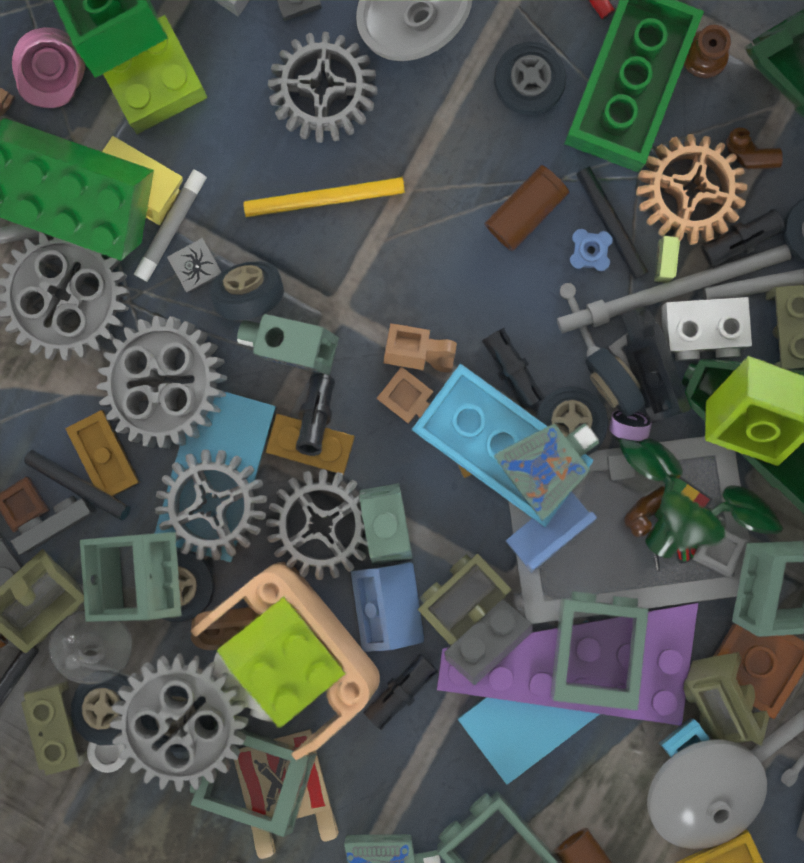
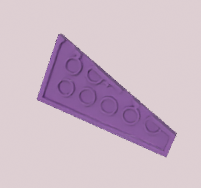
(598, 658)

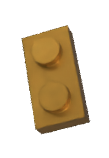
(335, 445)
(102, 454)

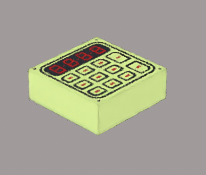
(667, 259)

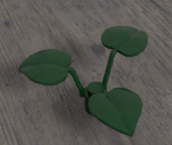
(682, 521)

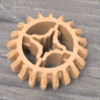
(709, 193)

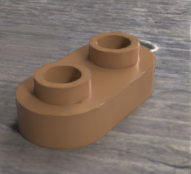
(222, 629)

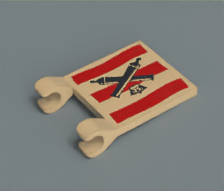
(261, 783)

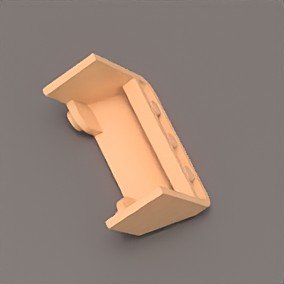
(361, 677)

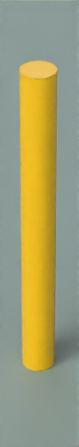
(324, 197)

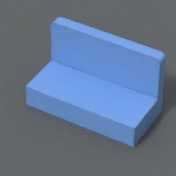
(537, 543)
(387, 607)

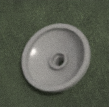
(409, 27)
(707, 794)

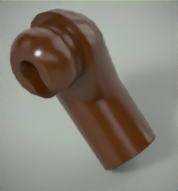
(749, 155)
(644, 508)

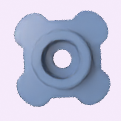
(599, 258)

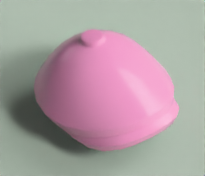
(47, 67)

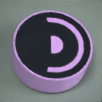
(631, 427)

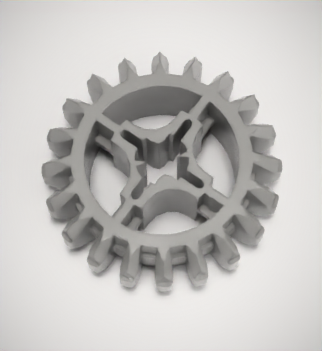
(304, 85)
(219, 522)
(292, 543)

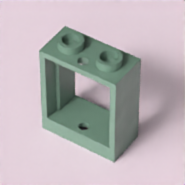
(154, 577)
(761, 588)
(593, 694)
(290, 796)
(481, 811)

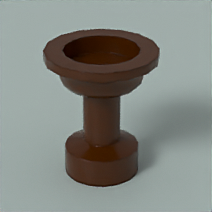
(708, 52)

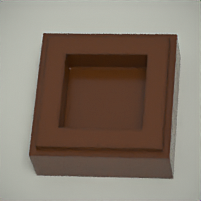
(21, 503)

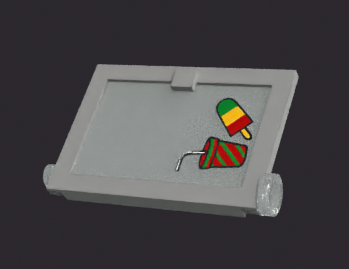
(616, 563)

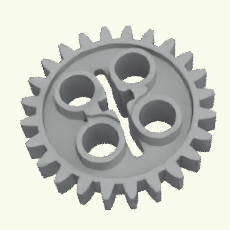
(95, 311)
(161, 345)
(152, 697)

